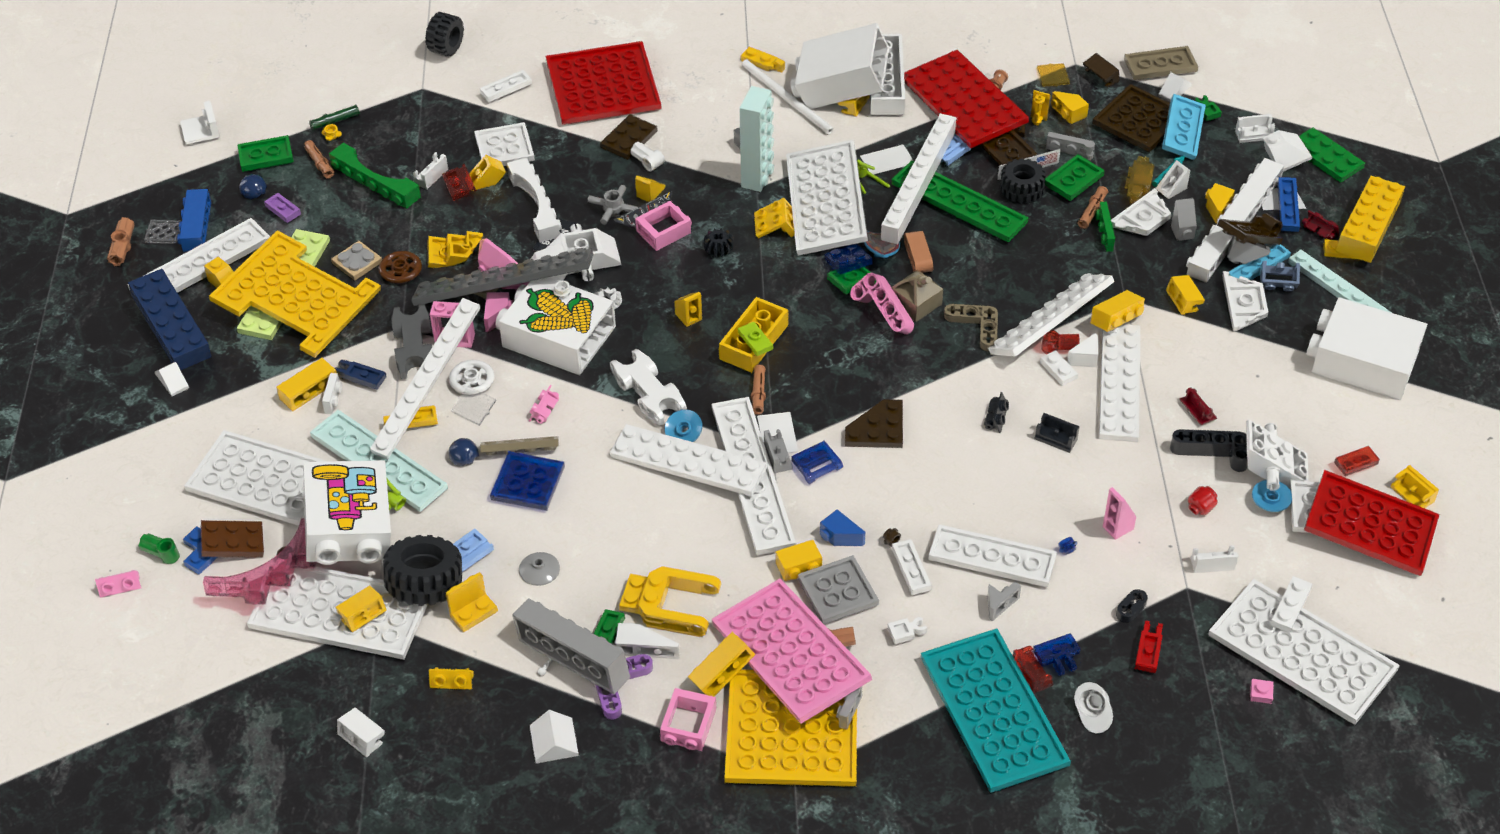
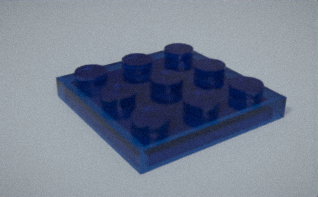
(527, 480)

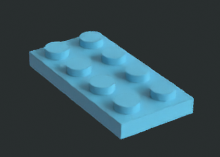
(1183, 126)

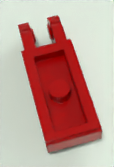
(1149, 648)

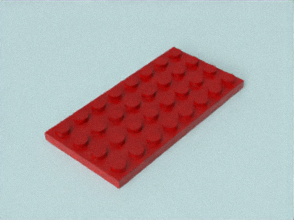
(961, 90)

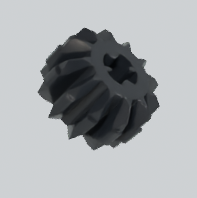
(718, 242)

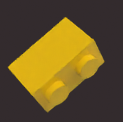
(798, 559)

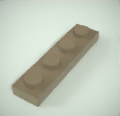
(527, 444)

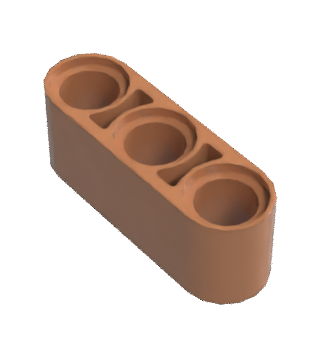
(918, 251)

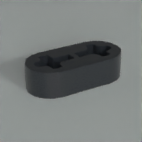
(1128, 603)

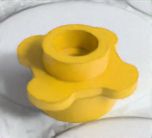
(331, 132)

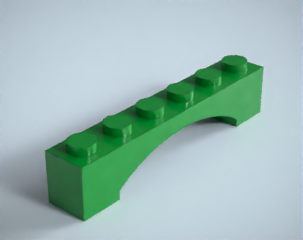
(401, 191)

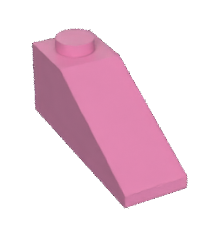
(1118, 517)

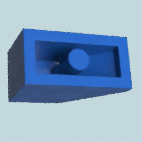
(841, 530)

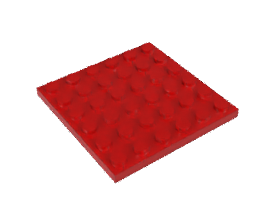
(603, 82)

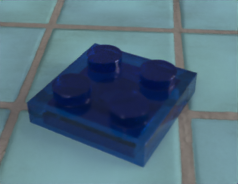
(848, 258)

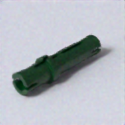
(334, 117)

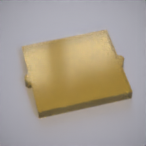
(1053, 74)

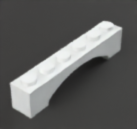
(523, 175)

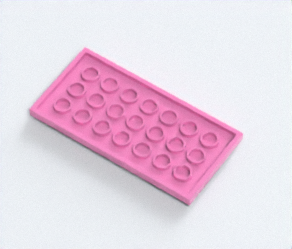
(793, 650)

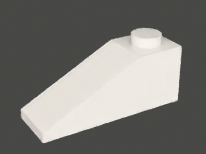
(640, 640)

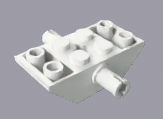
(602, 245)
(1274, 457)

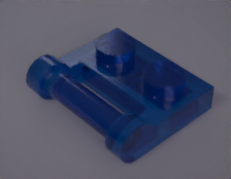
(814, 457)

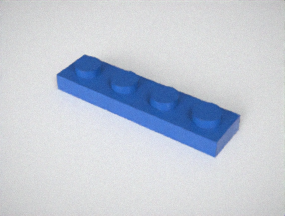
(1288, 204)

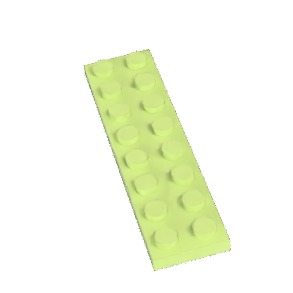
(260, 324)

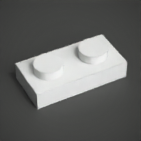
(1059, 368)
(331, 392)

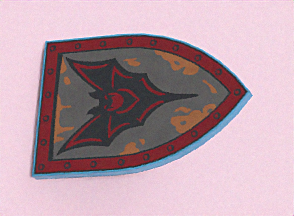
(879, 247)

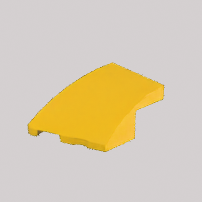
(451, 250)

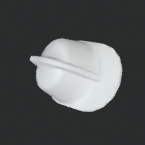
(1093, 707)

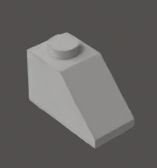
(1184, 219)
(1246, 252)

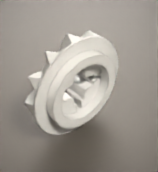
(612, 294)

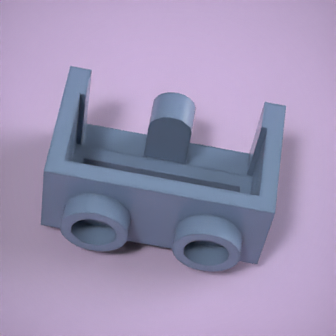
(1279, 269)

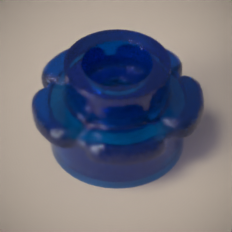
(1067, 545)

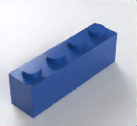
(194, 219)

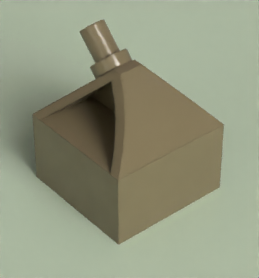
(918, 294)

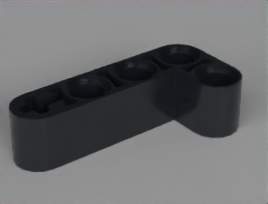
(1212, 443)

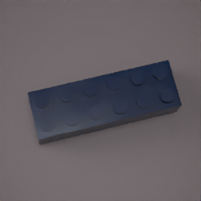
(169, 319)

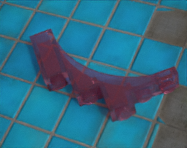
(255, 583)

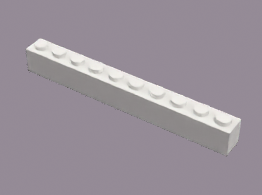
(918, 179)
(1243, 208)

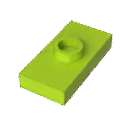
(755, 338)

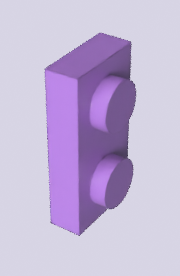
(282, 207)

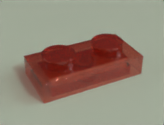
(1356, 460)

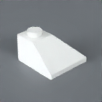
(1286, 149)

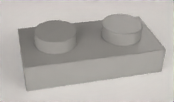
(846, 712)

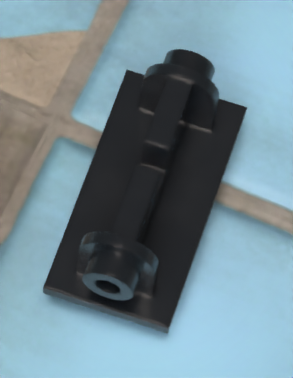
(997, 412)

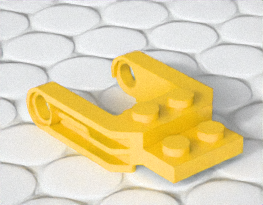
(647, 596)

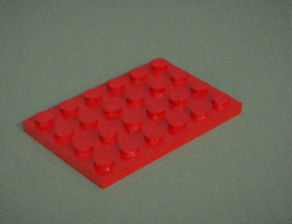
(1372, 522)

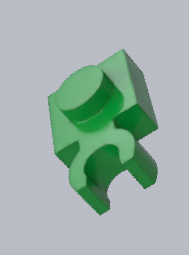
(1211, 109)

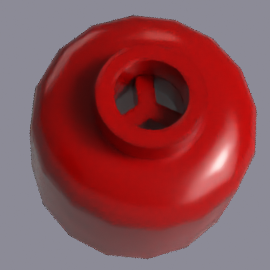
(1202, 500)

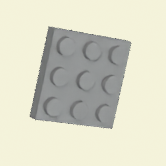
(838, 589)

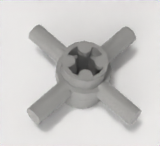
(612, 203)

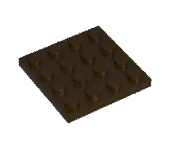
(1135, 117)

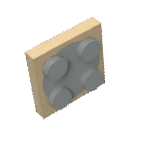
(356, 260)

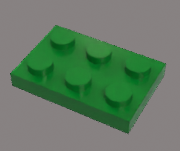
(265, 153)
(1074, 177)

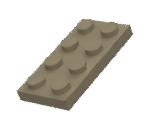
(1160, 62)

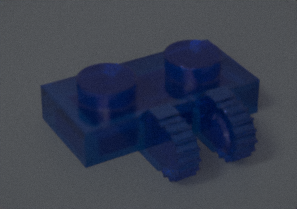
(1056, 650)

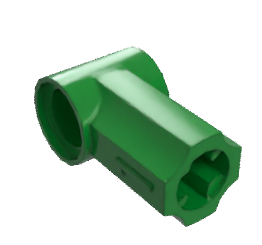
(162, 548)

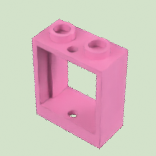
(661, 239)
(446, 310)
(693, 702)

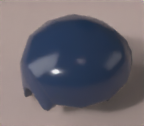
(252, 186)
(463, 451)

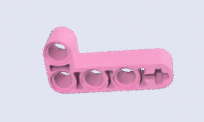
(899, 319)

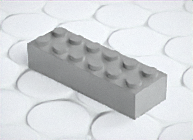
(571, 645)

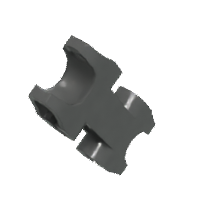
(411, 329)

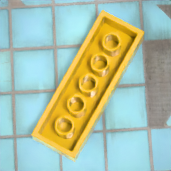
(1370, 219)

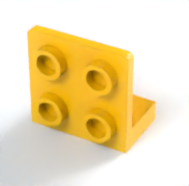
(774, 217)
(469, 602)

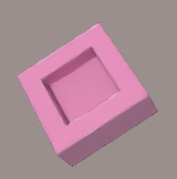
(1261, 691)

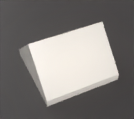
(553, 737)

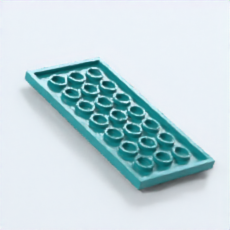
(994, 710)

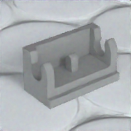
(777, 452)

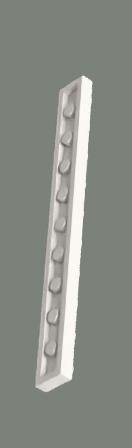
(424, 379)

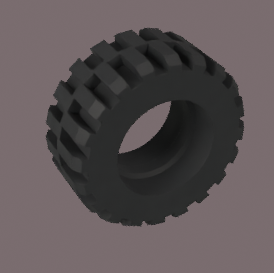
(421, 569)

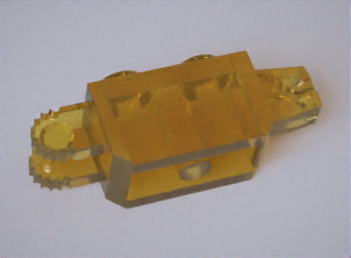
(1140, 179)

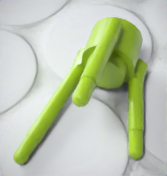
(862, 169)
(395, 498)

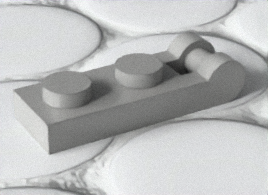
(1070, 145)

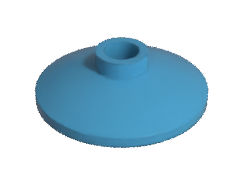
(681, 420)
(1272, 500)

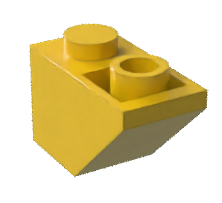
(1070, 106)

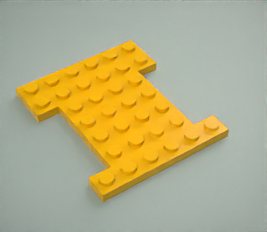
(294, 292)

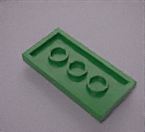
(1330, 155)

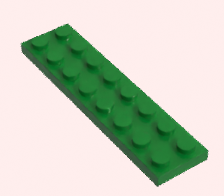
(968, 205)

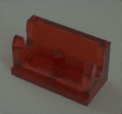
(1032, 670)

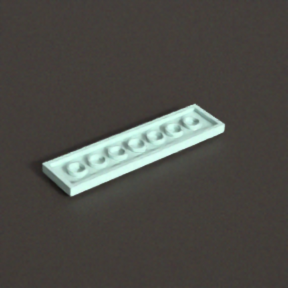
(354, 442)

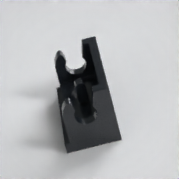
(1057, 432)

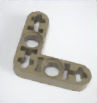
(980, 317)

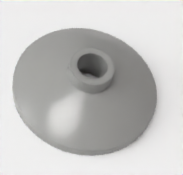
(539, 568)

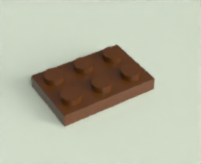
(231, 538)

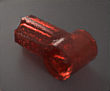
(1054, 341)

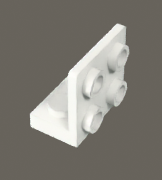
(201, 127)

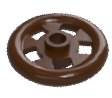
(400, 267)

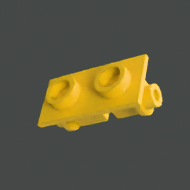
(1040, 107)
(451, 678)

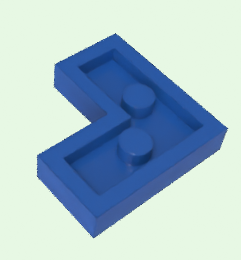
(194, 560)

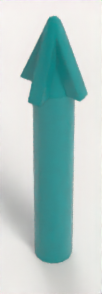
(1155, 183)

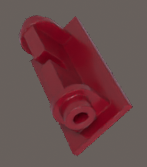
(1328, 229)
(1197, 407)

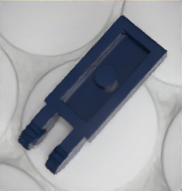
(360, 374)

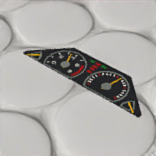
(629, 218)

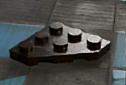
(878, 426)

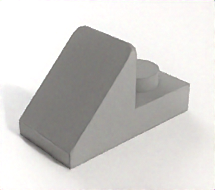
(1000, 601)

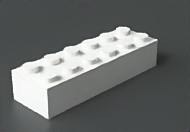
(892, 98)

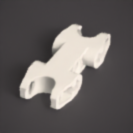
(642, 379)

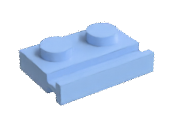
(955, 150)
(473, 548)

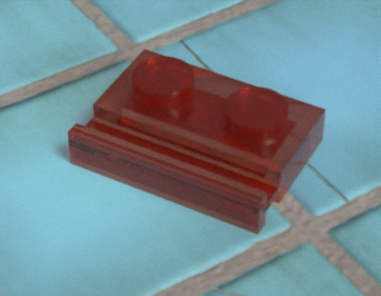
(458, 182)

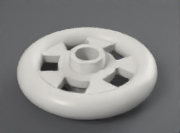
(471, 375)

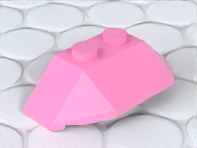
(491, 256)

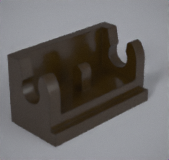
(1103, 69)

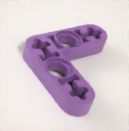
(637, 672)

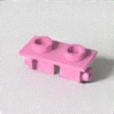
(539, 410)
(118, 583)

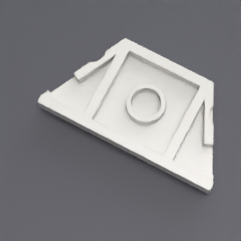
(1143, 215)
(1245, 301)

